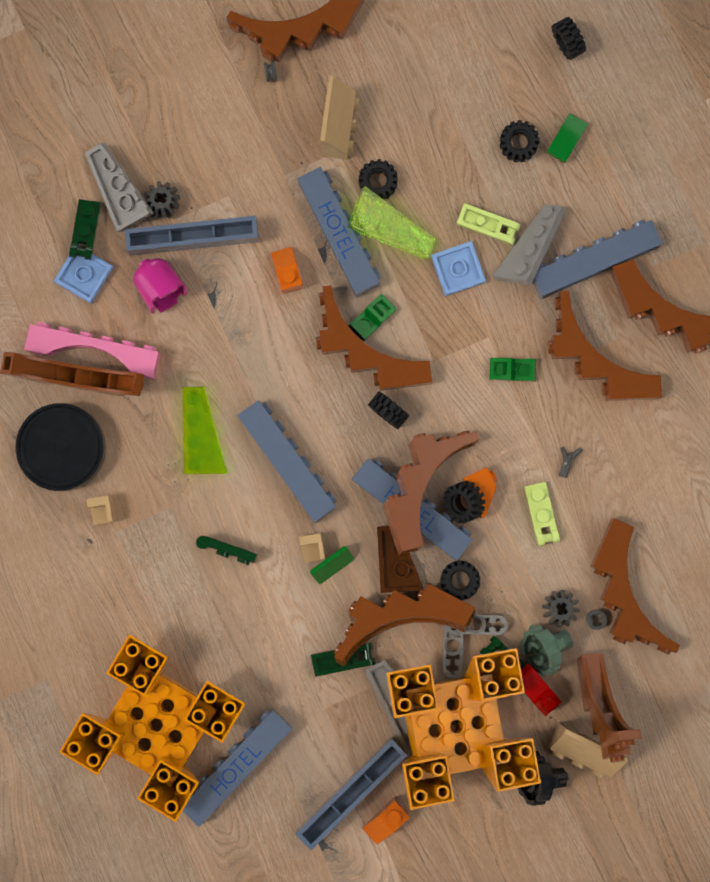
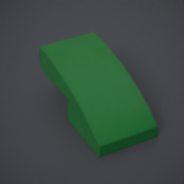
(567, 138)
(372, 317)
(512, 369)

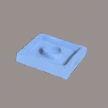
(458, 268)
(84, 276)

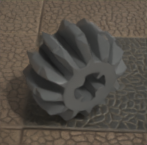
(156, 206)
(568, 607)

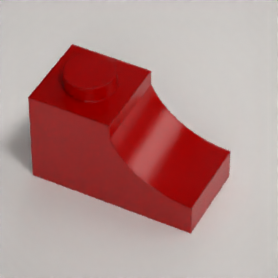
(538, 691)

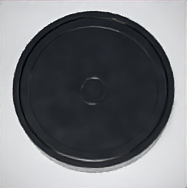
(60, 447)

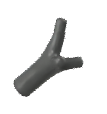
(567, 461)

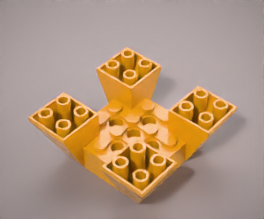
(98, 739)
(506, 761)

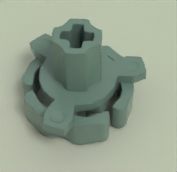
(546, 648)

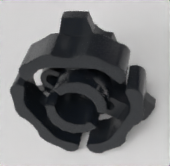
(550, 779)

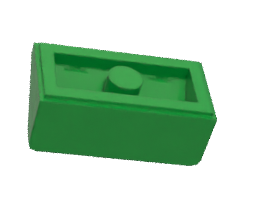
(332, 565)

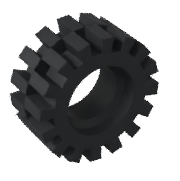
(568, 38)
(519, 128)
(381, 167)
(388, 410)
(472, 497)
(460, 566)

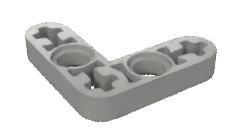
(449, 634)

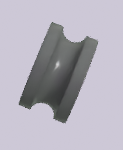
(270, 71)
(589, 621)

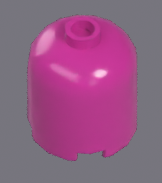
(158, 284)

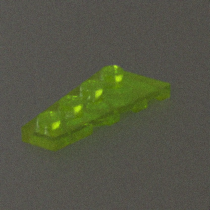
(385, 223)
(200, 440)

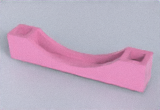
(49, 341)

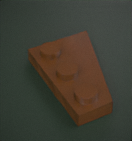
(395, 571)

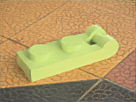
(487, 224)
(541, 513)

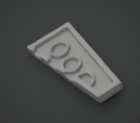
(118, 191)
(528, 253)
(378, 679)

